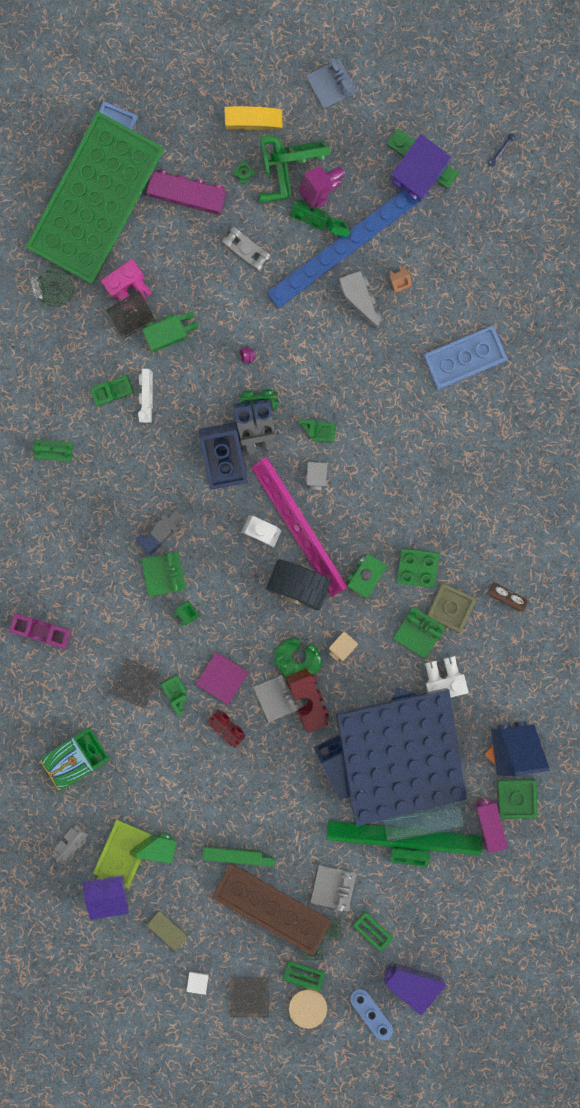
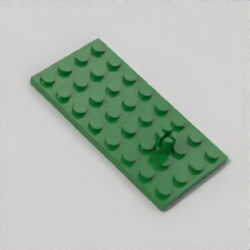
(95, 197)

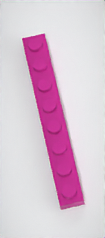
(298, 525)

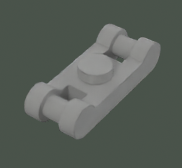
(246, 249)

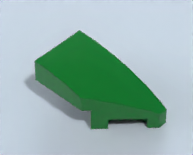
(319, 430)
(175, 692)

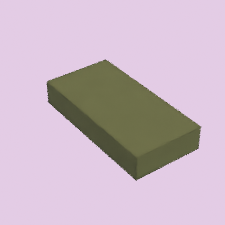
(167, 930)

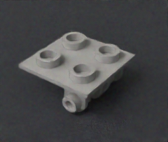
(276, 698)
(333, 888)

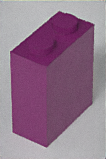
(490, 825)

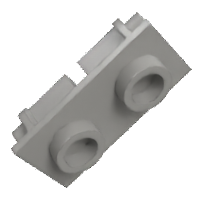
(65, 852)

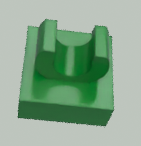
(186, 613)

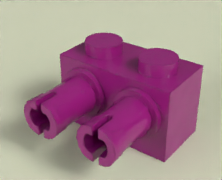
(318, 184)

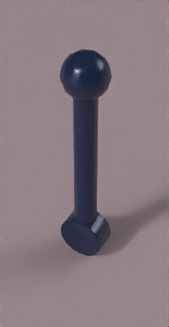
(492, 162)

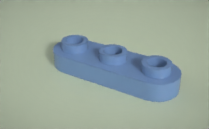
(367, 1006)

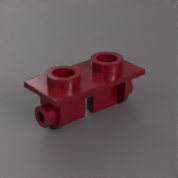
(221, 721)

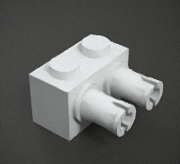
(454, 681)

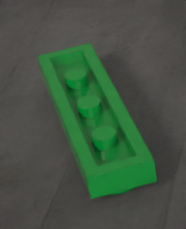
(402, 143)

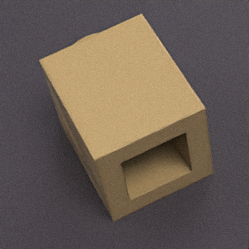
(342, 647)

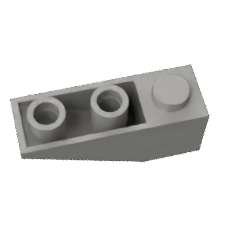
(356, 294)

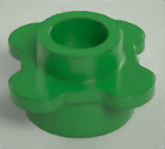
(243, 167)

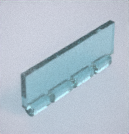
(424, 823)

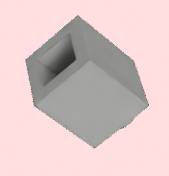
(316, 475)

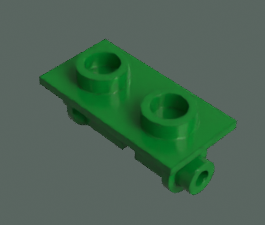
(301, 212)
(266, 394)
(53, 450)

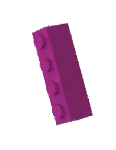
(186, 193)

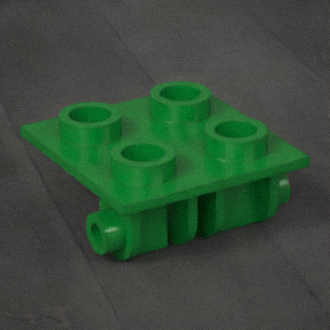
(418, 568)
(163, 574)
(419, 632)

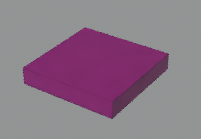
(222, 678)

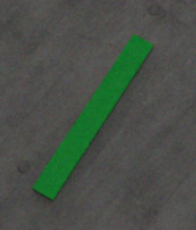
(377, 836)

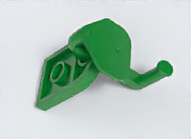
(281, 156)

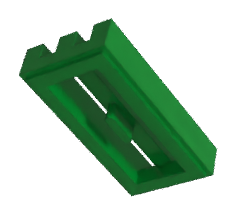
(375, 923)
(286, 978)

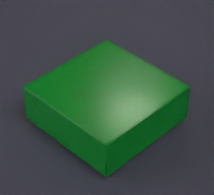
(337, 227)

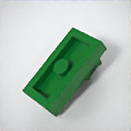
(415, 858)

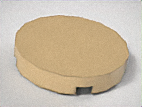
(307, 1008)

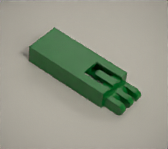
(237, 855)

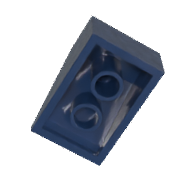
(223, 455)

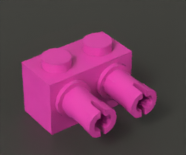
(123, 279)

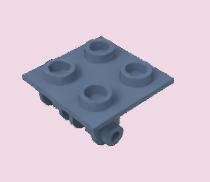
(331, 83)

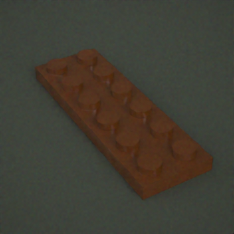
(272, 909)

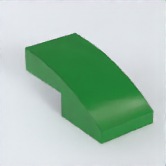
(112, 390)

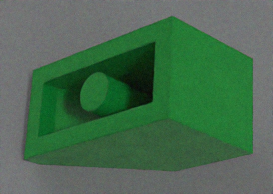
(156, 848)

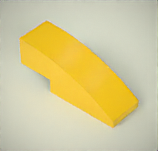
(253, 118)

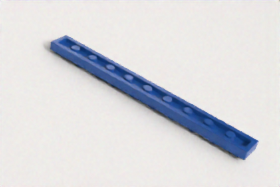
(341, 248)

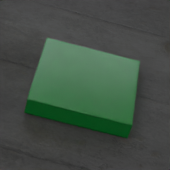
(517, 799)

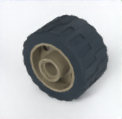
(298, 584)

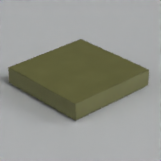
(451, 607)

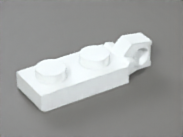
(146, 396)

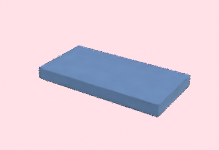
(465, 357)

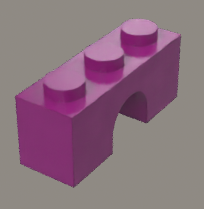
(40, 631)

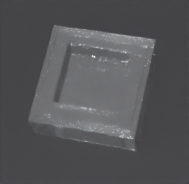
(36, 288)

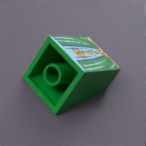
(74, 759)

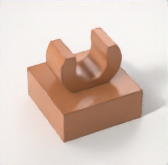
(400, 280)

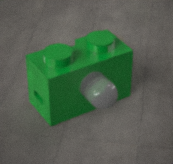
(366, 576)

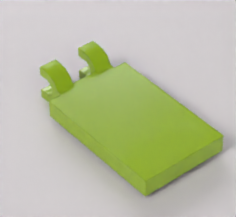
(116, 854)

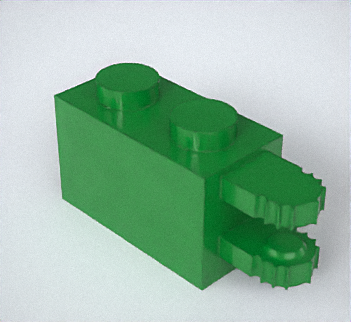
(168, 331)

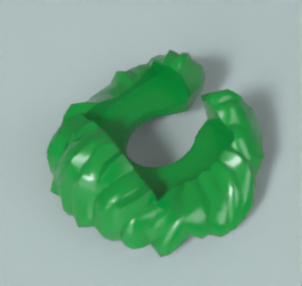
(287, 666)

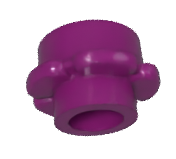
(247, 355)

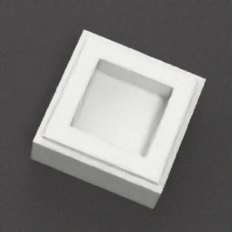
(197, 982)

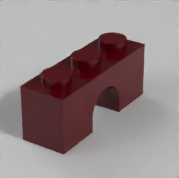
(303, 686)

